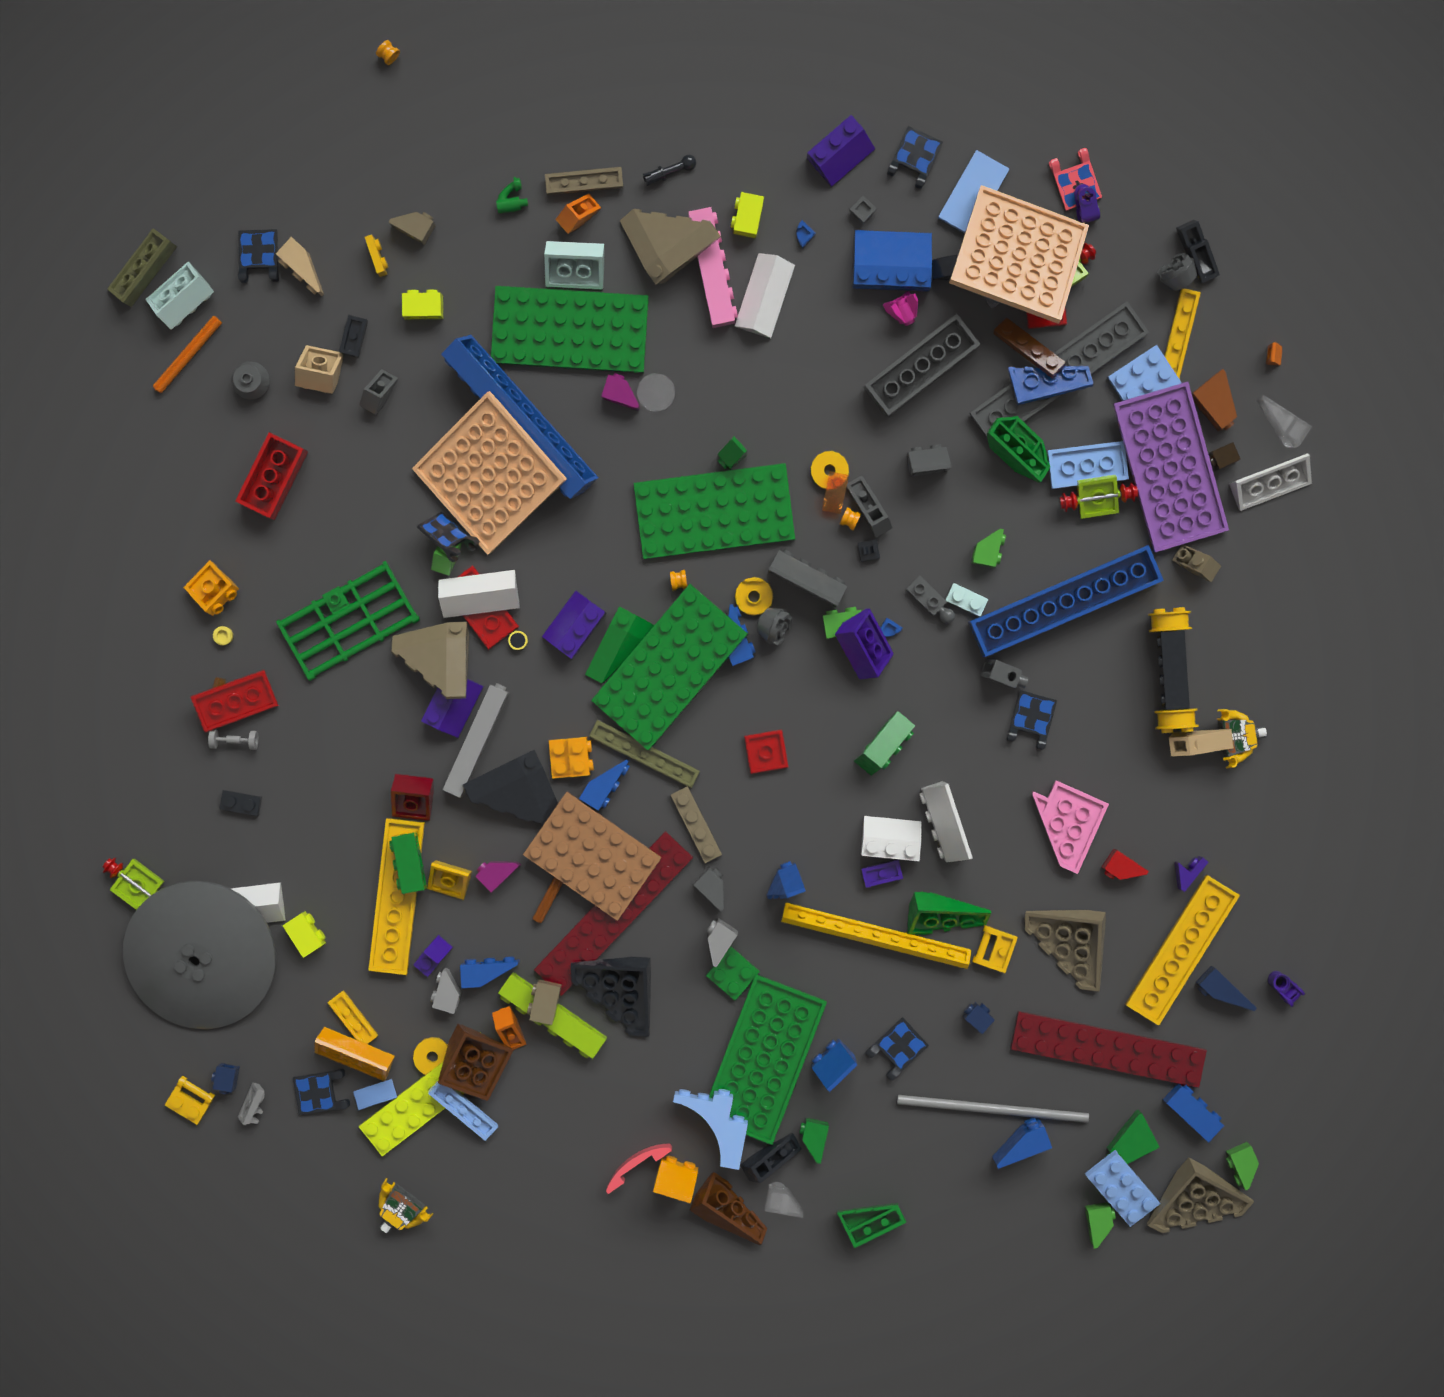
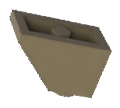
(414, 225)

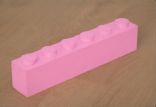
(715, 276)

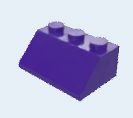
(840, 150)
(574, 624)
(864, 644)
(452, 714)

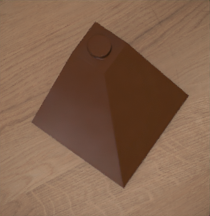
(473, 1062)

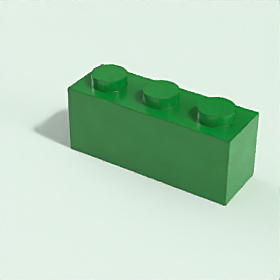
(408, 862)

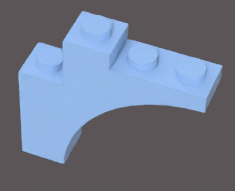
(716, 1111)

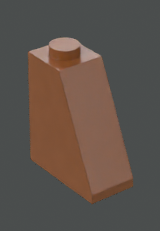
(1216, 401)

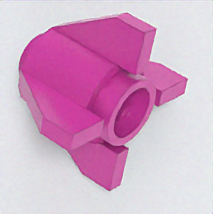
(903, 308)

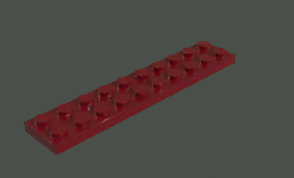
(598, 929)
(1108, 1049)

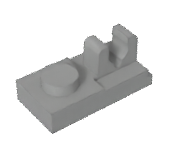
(250, 1105)

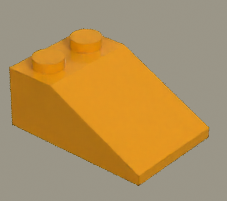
(676, 1179)

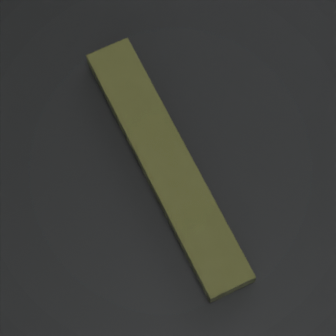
(653, 758)

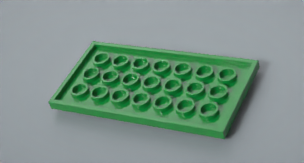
(569, 329)
(714, 511)
(669, 667)
(768, 1053)

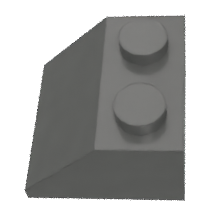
(928, 461)

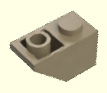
(1197, 562)

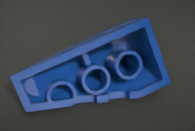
(786, 882)

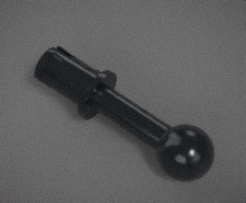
(688, 163)

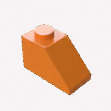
(577, 213)
(508, 1028)

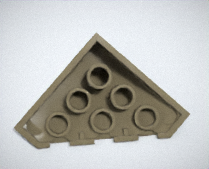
(667, 242)
(438, 655)
(1074, 940)
(1196, 1196)

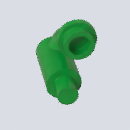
(511, 204)

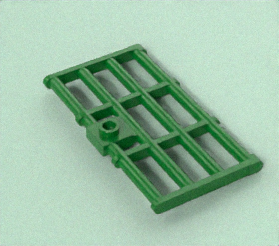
(340, 607)

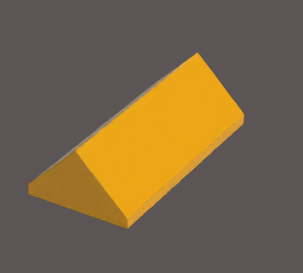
(353, 1053)

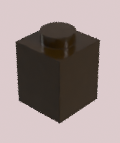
(1224, 456)

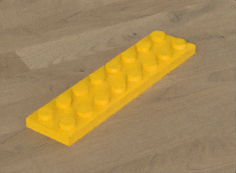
(393, 909)
(1182, 949)

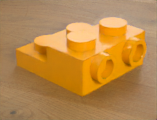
(211, 589)
(570, 757)

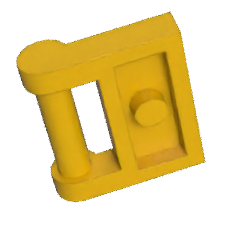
(1001, 950)
(187, 1105)

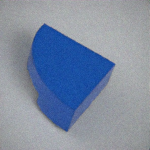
(804, 233)
(890, 628)

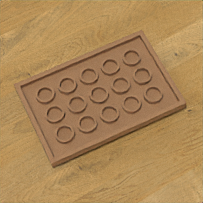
(592, 855)

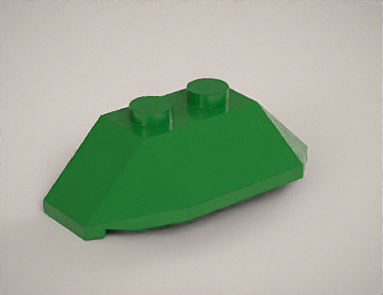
(1019, 447)

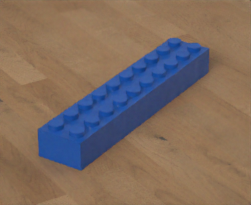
(485, 375)
(1065, 601)

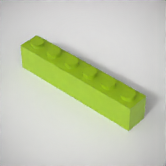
(565, 1024)

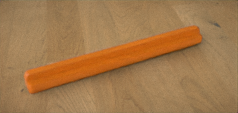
(187, 354)

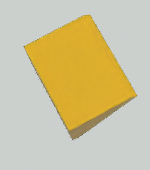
(449, 879)

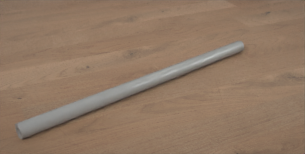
(993, 1108)

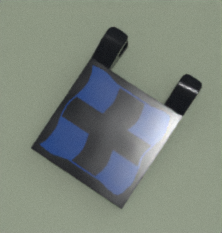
(917, 153)
(258, 250)
(447, 535)
(1033, 715)
(900, 1045)
(316, 1092)

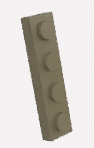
(584, 180)
(696, 824)

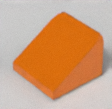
(1274, 354)

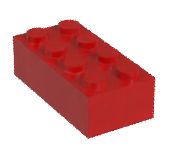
(271, 476)

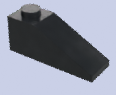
(770, 1158)

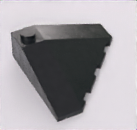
(516, 788)
(621, 987)

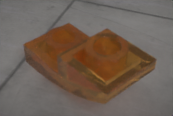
(835, 492)

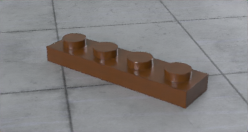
(1029, 348)

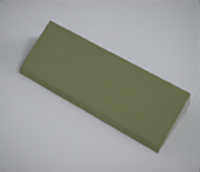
(142, 267)

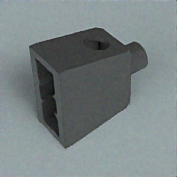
(1003, 674)

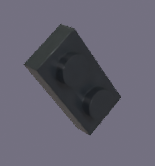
(353, 336)
(240, 802)

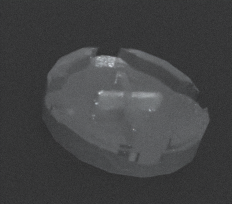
(656, 392)

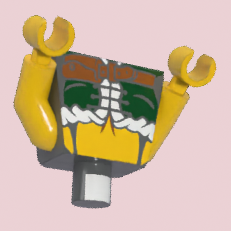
(1243, 734)
(400, 1208)

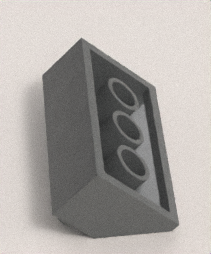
(807, 578)

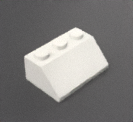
(891, 838)

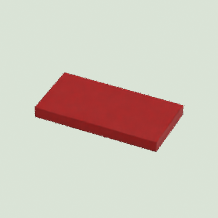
(490, 626)
(234, 700)

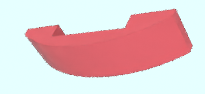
(657, 1153)

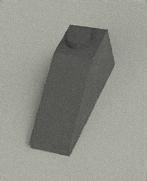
(869, 506)

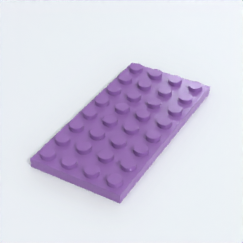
(1170, 467)

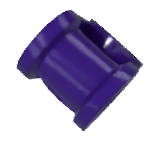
(1087, 207)
(1287, 989)

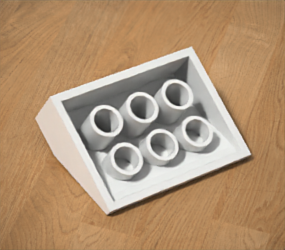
(946, 822)

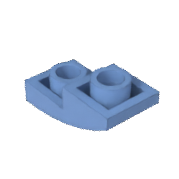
(375, 1094)

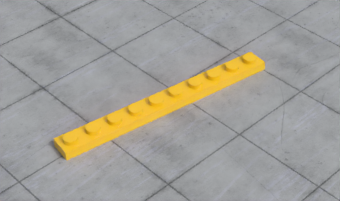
(876, 935)

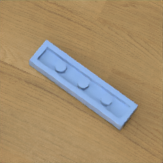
(463, 1110)

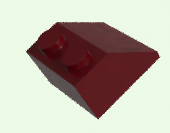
(412, 797)

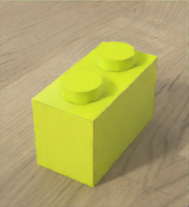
(748, 214)
(422, 305)
(304, 933)

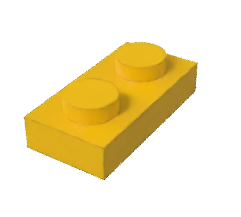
(379, 262)

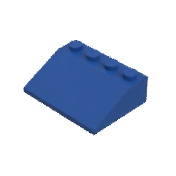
(892, 260)

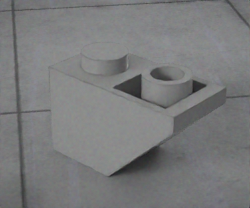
(447, 993)

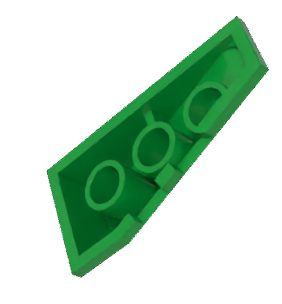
(617, 644)
(938, 912)

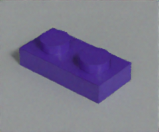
(882, 873)

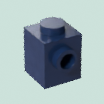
(978, 1016)
(225, 1078)

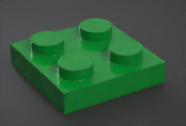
(733, 973)

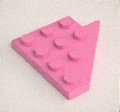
(1070, 822)

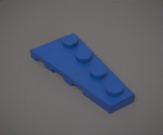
(1033, 384)

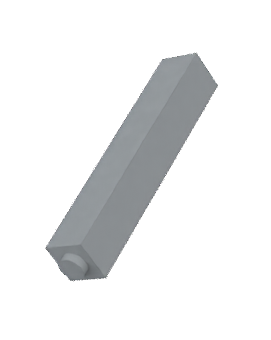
(476, 739)

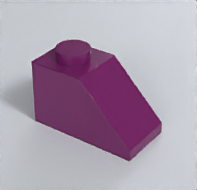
(619, 392)
(495, 872)

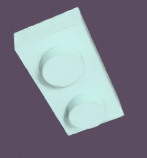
(966, 599)

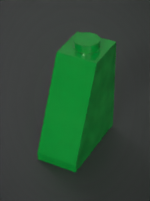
(1133, 1139)

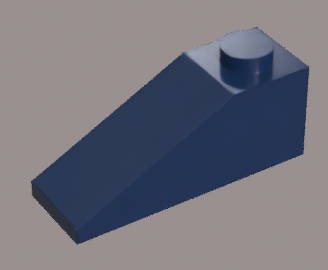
(1219, 988)

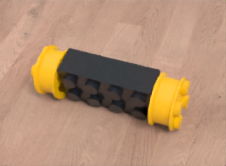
(1174, 670)

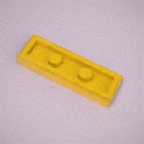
(352, 1018)

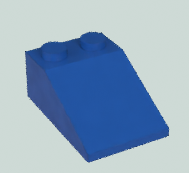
(834, 1064)
(1024, 1142)

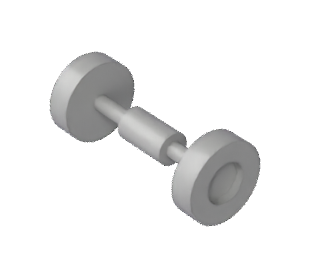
(214, 738)

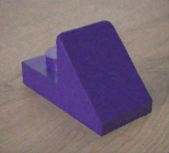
(1187, 876)
(433, 955)

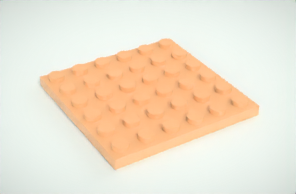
(1019, 254)
(489, 473)

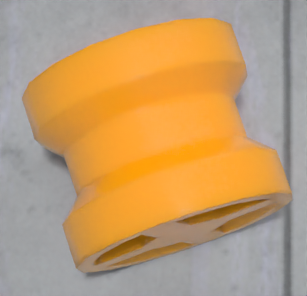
(387, 52)
(850, 518)
(678, 580)

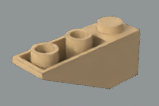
(298, 259)
(1200, 742)

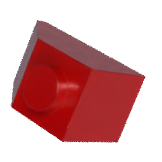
(1121, 866)

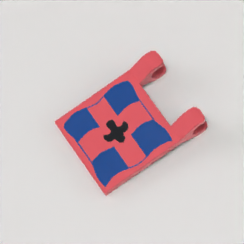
(1072, 177)

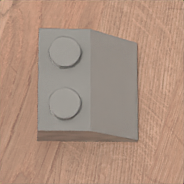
(720, 939)

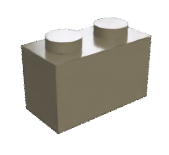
(545, 1002)

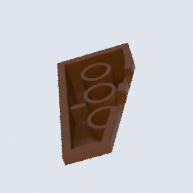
(722, 1207)

